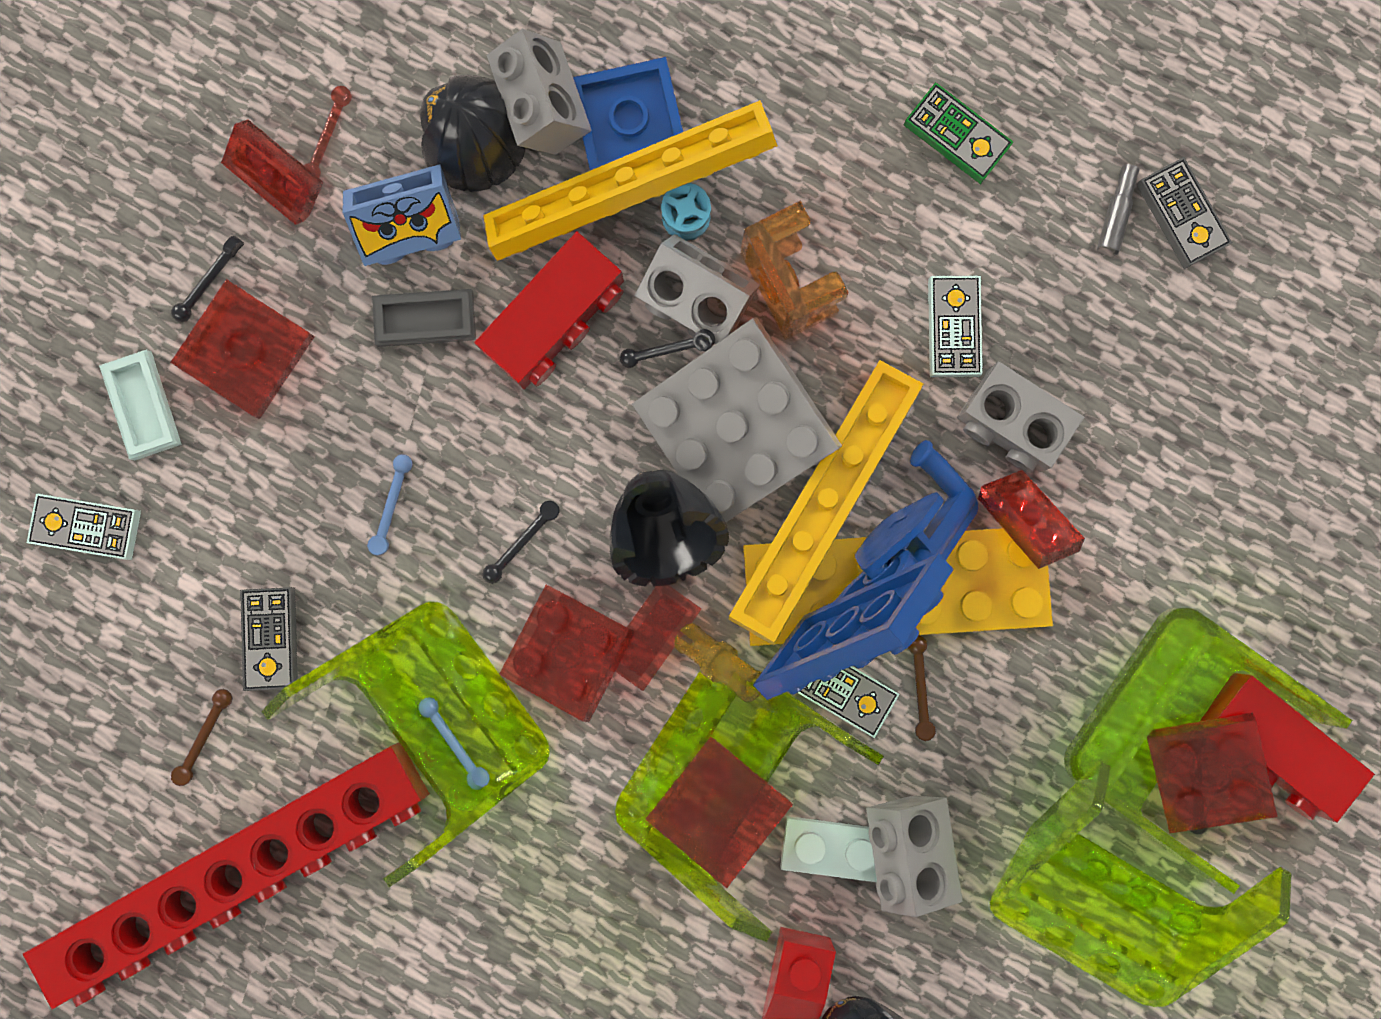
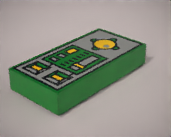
(958, 133)

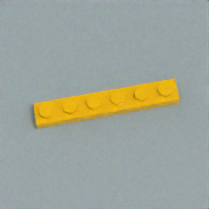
(629, 180)
(825, 503)

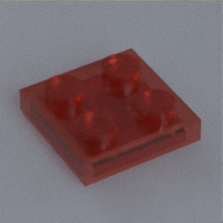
(242, 349)
(567, 653)
(1211, 773)
(719, 811)

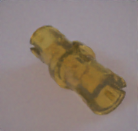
(718, 661)

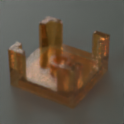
(764, 251)

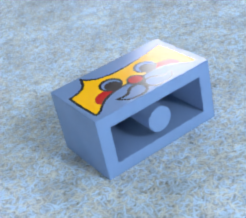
(401, 216)

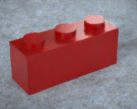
(552, 312)
(1297, 754)

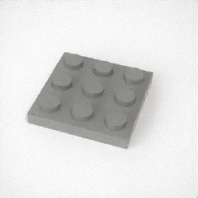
(737, 421)

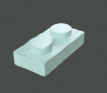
(828, 849)

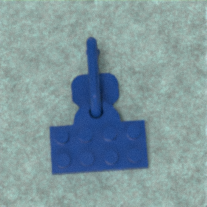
(889, 596)

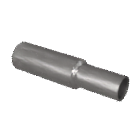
(1119, 209)

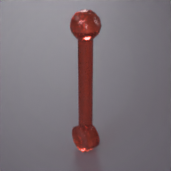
(341, 97)

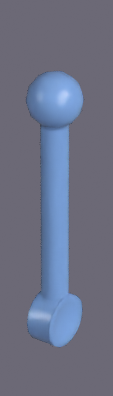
(379, 544)
(477, 776)

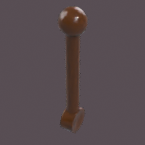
(924, 729)
(183, 774)

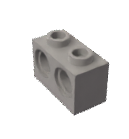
(538, 92)
(701, 278)
(1024, 405)
(914, 855)

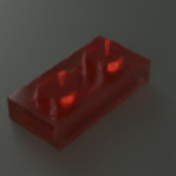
(271, 171)
(1030, 519)
(656, 629)

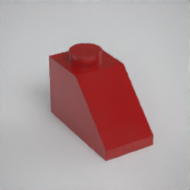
(799, 976)

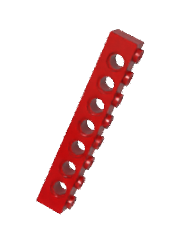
(65, 961)

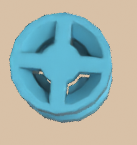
(689, 202)

